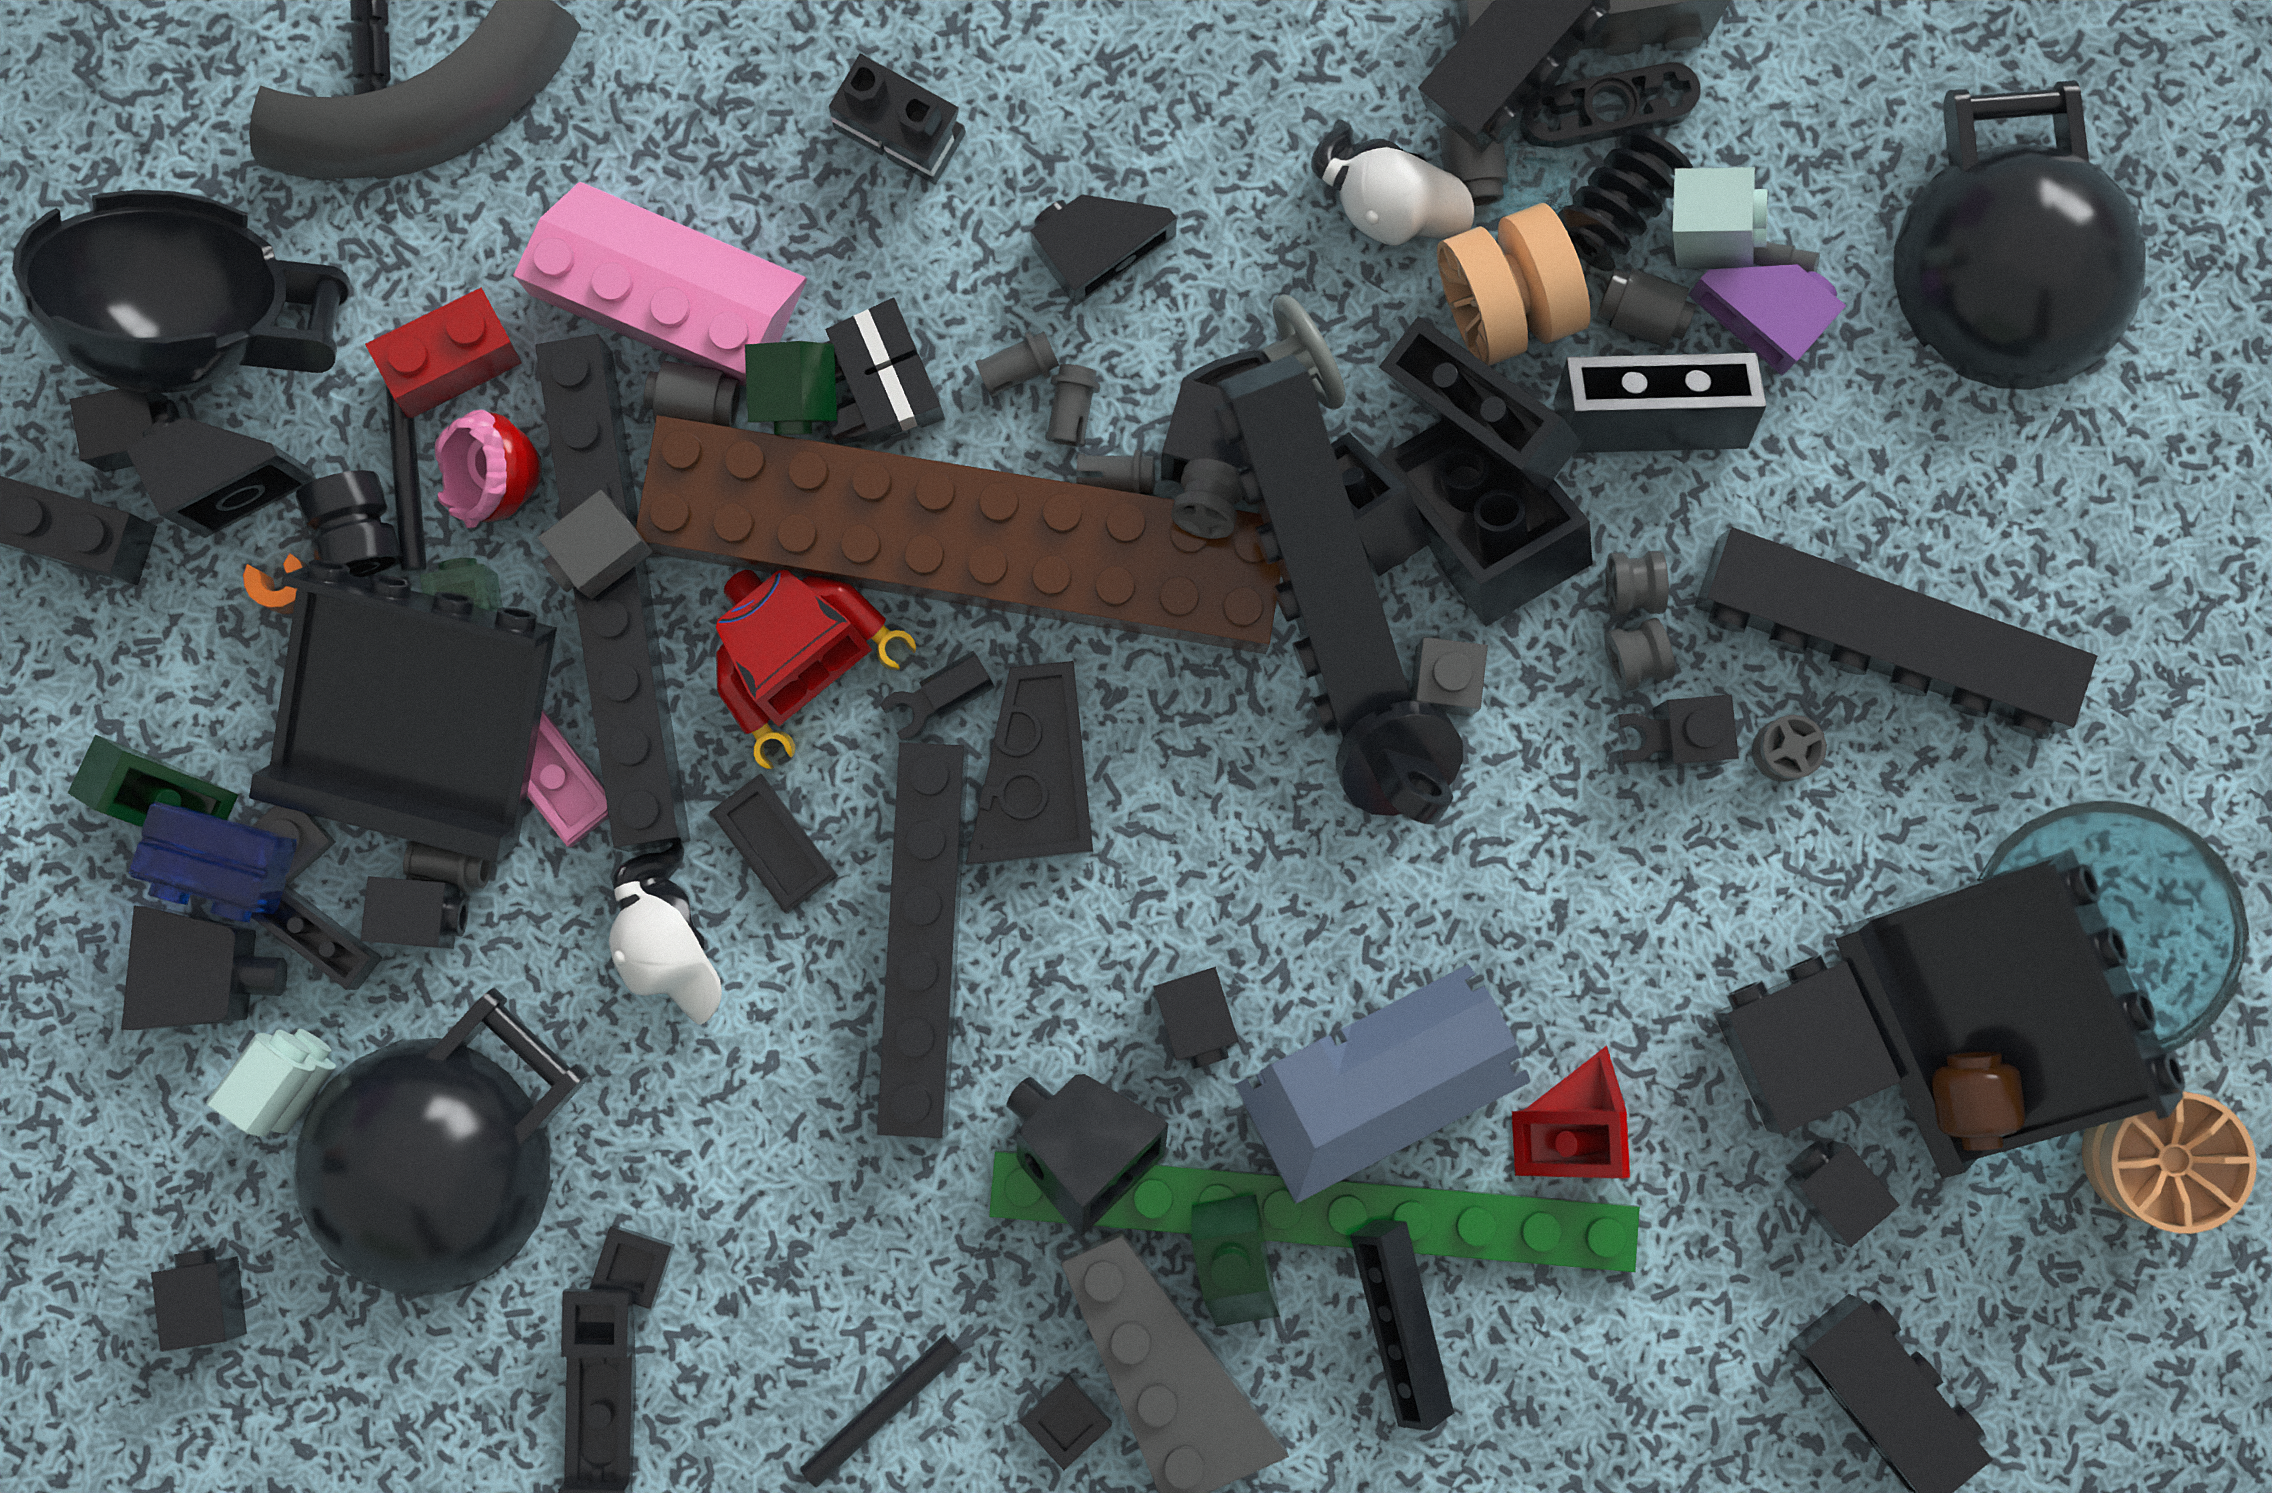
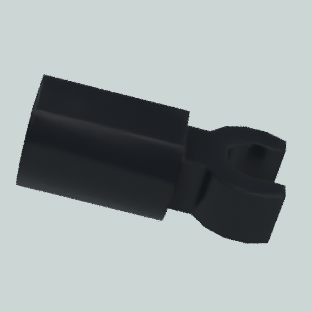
(941, 693)

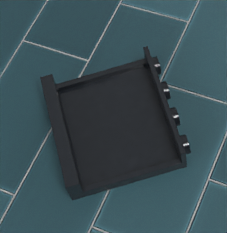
(407, 711)
(2020, 973)

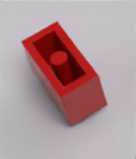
(443, 353)

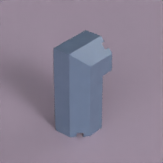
(1385, 1085)

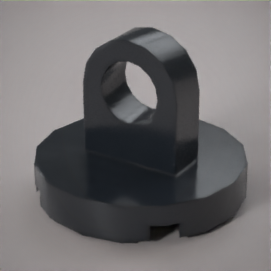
(1401, 762)

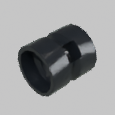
(348, 524)

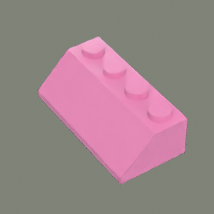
(657, 280)

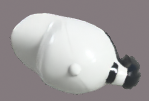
(1391, 190)
(655, 936)

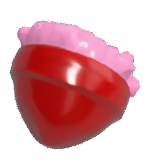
(485, 468)

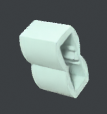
(273, 1082)

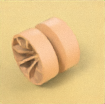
(1514, 284)
(2174, 1170)

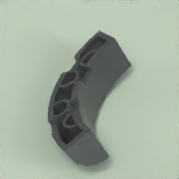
(424, 117)

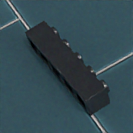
(320, 940)
(1402, 1324)

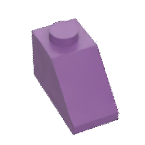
(1770, 308)

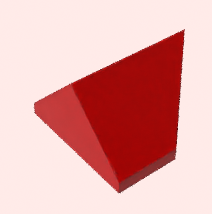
(1575, 1127)

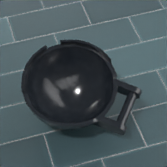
(2020, 252)
(170, 293)
(431, 1156)

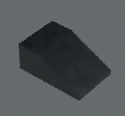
(1488, 525)

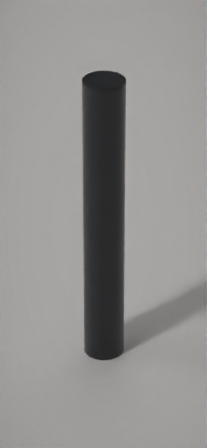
(406, 487)
(880, 1410)

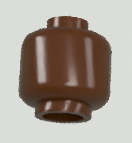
(1978, 1099)

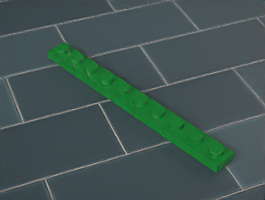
(1437, 1218)

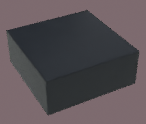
(633, 1264)
(1066, 1422)

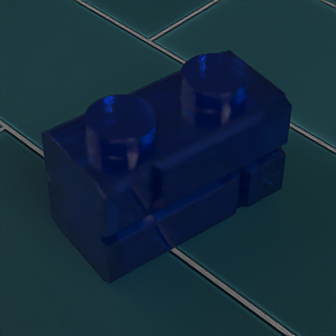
(212, 859)

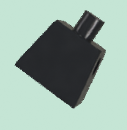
(193, 971)
(1084, 1145)

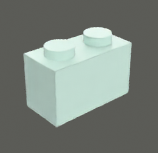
(1718, 217)

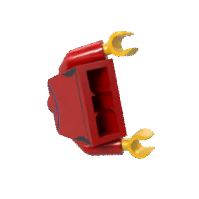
(789, 645)

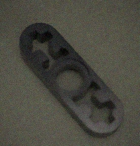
(1657, 111)

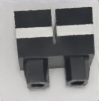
(897, 118)
(884, 377)

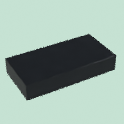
(773, 843)

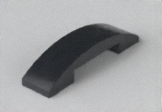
(599, 1390)

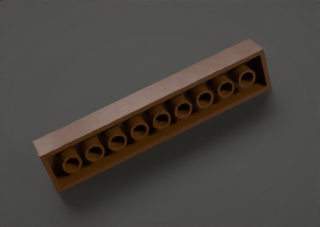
(952, 534)

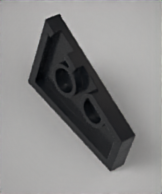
(1036, 772)

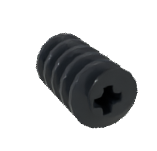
(1617, 195)

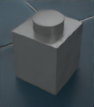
(592, 546)
(1449, 675)

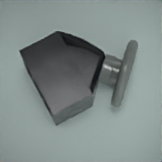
(1194, 424)

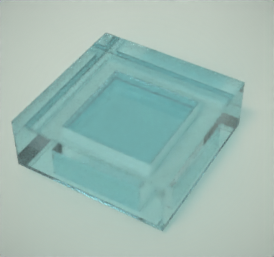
(1537, 177)

